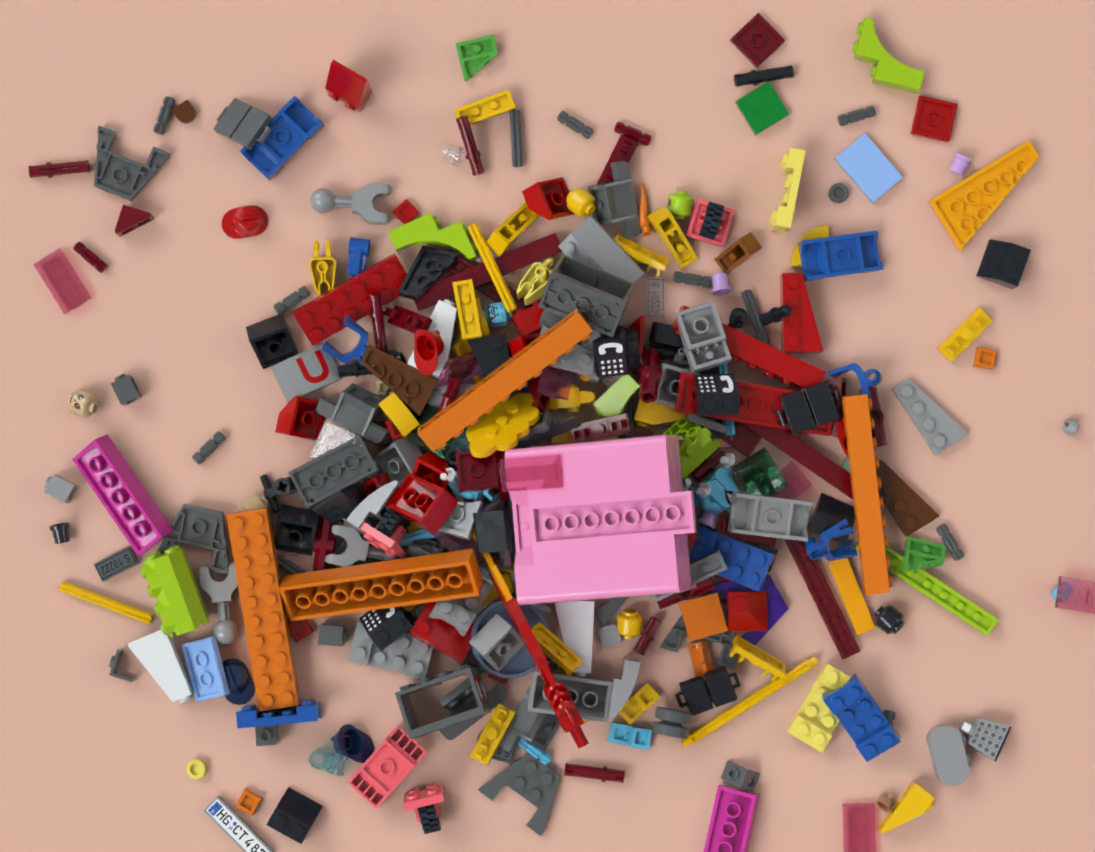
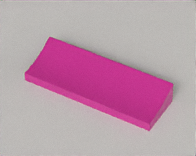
(122, 494)
(731, 820)

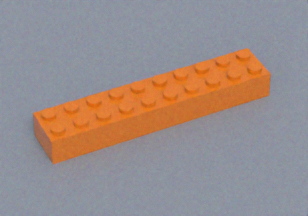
(381, 585)
(263, 609)

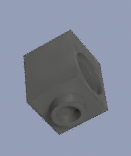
(126, 389)
(332, 635)
(267, 735)

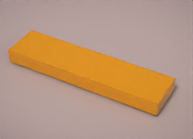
(851, 595)

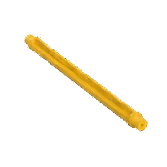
(749, 702)

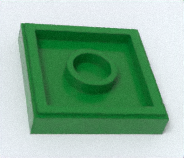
(762, 108)

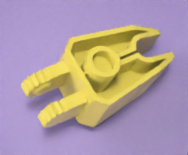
(535, 281)

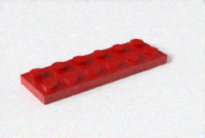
(327, 312)

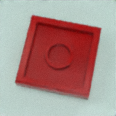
(933, 119)

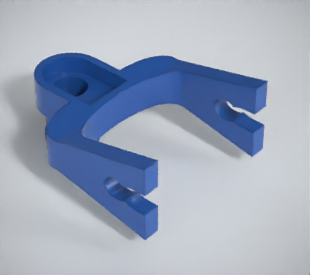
(357, 352)
(864, 377)
(821, 548)

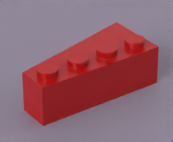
(799, 329)

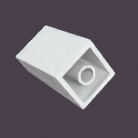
(445, 322)

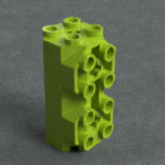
(695, 444)
(175, 590)

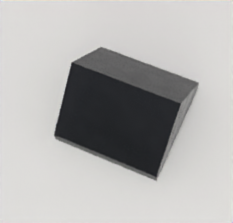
(493, 530)

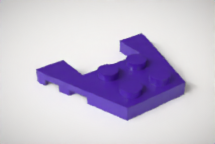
(775, 604)

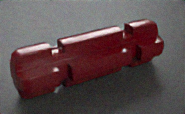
(632, 133)
(90, 257)

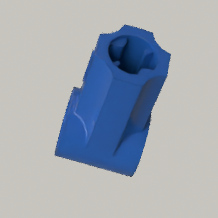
(358, 252)

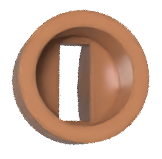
(885, 803)

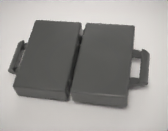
(243, 124)

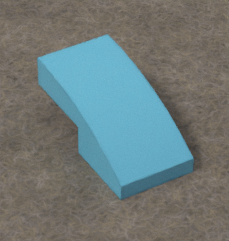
(629, 735)

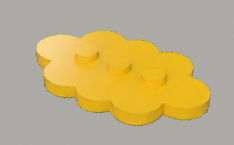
(503, 426)

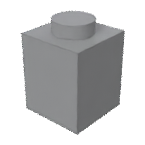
(60, 488)

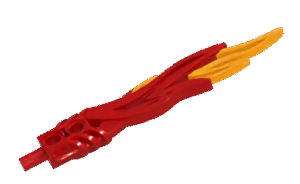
(554, 691)

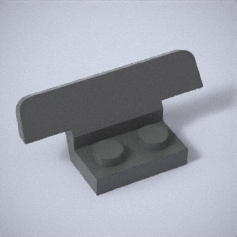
(617, 201)
(355, 412)
(545, 429)
(462, 700)
(531, 726)

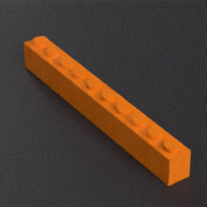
(505, 380)
(866, 495)

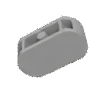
(948, 754)

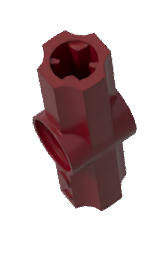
(649, 375)
(879, 431)
(323, 544)
(702, 587)

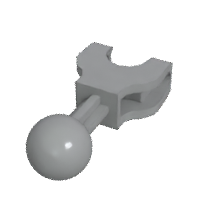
(361, 202)
(356, 548)
(221, 593)

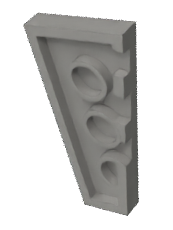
(931, 420)

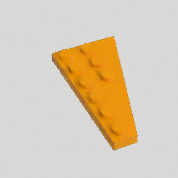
(973, 200)

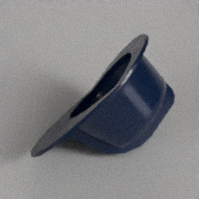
(239, 682)
(353, 743)

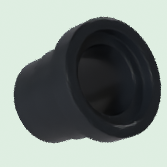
(60, 532)

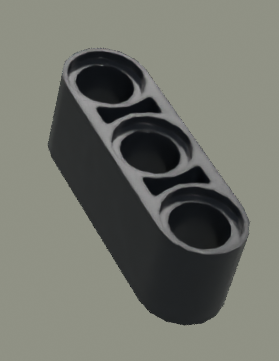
(664, 335)

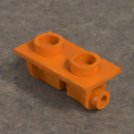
(700, 657)

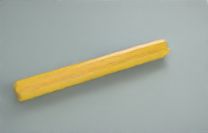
(492, 268)
(106, 602)

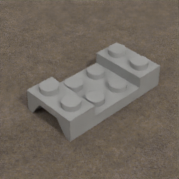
(769, 516)
(462, 611)
(403, 656)

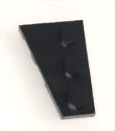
(425, 271)
(490, 351)

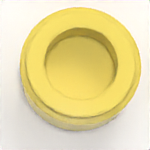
(196, 768)

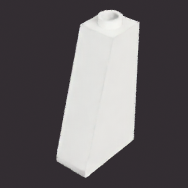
(576, 626)
(164, 664)

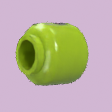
(680, 204)

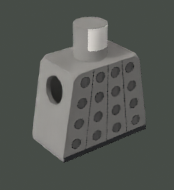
(985, 736)

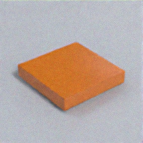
(703, 616)

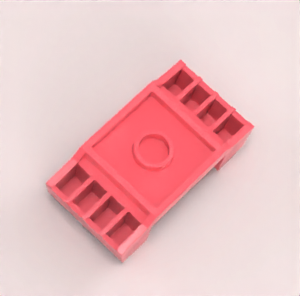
(387, 767)

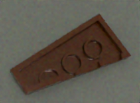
(400, 378)
(902, 502)

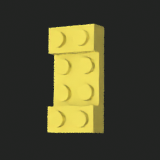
(792, 166)
(814, 720)

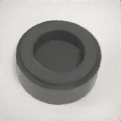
(838, 193)

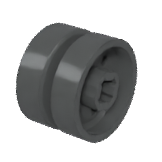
(671, 722)

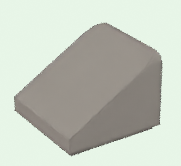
(609, 635)

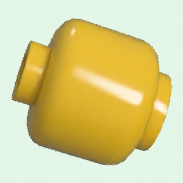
(581, 202)
(629, 623)

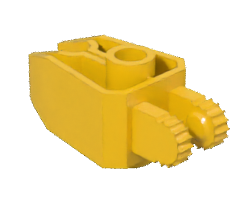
(323, 267)
(575, 401)

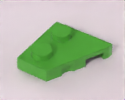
(476, 54)
(922, 554)

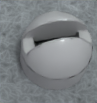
(1072, 425)

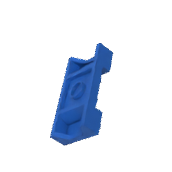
(288, 133)
(839, 255)
(744, 562)
(251, 717)
(862, 718)

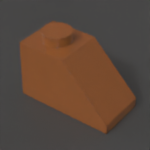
(738, 253)

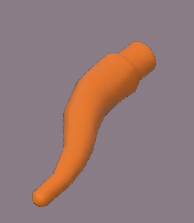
(643, 213)

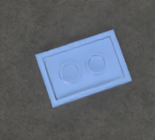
(868, 168)
(205, 669)

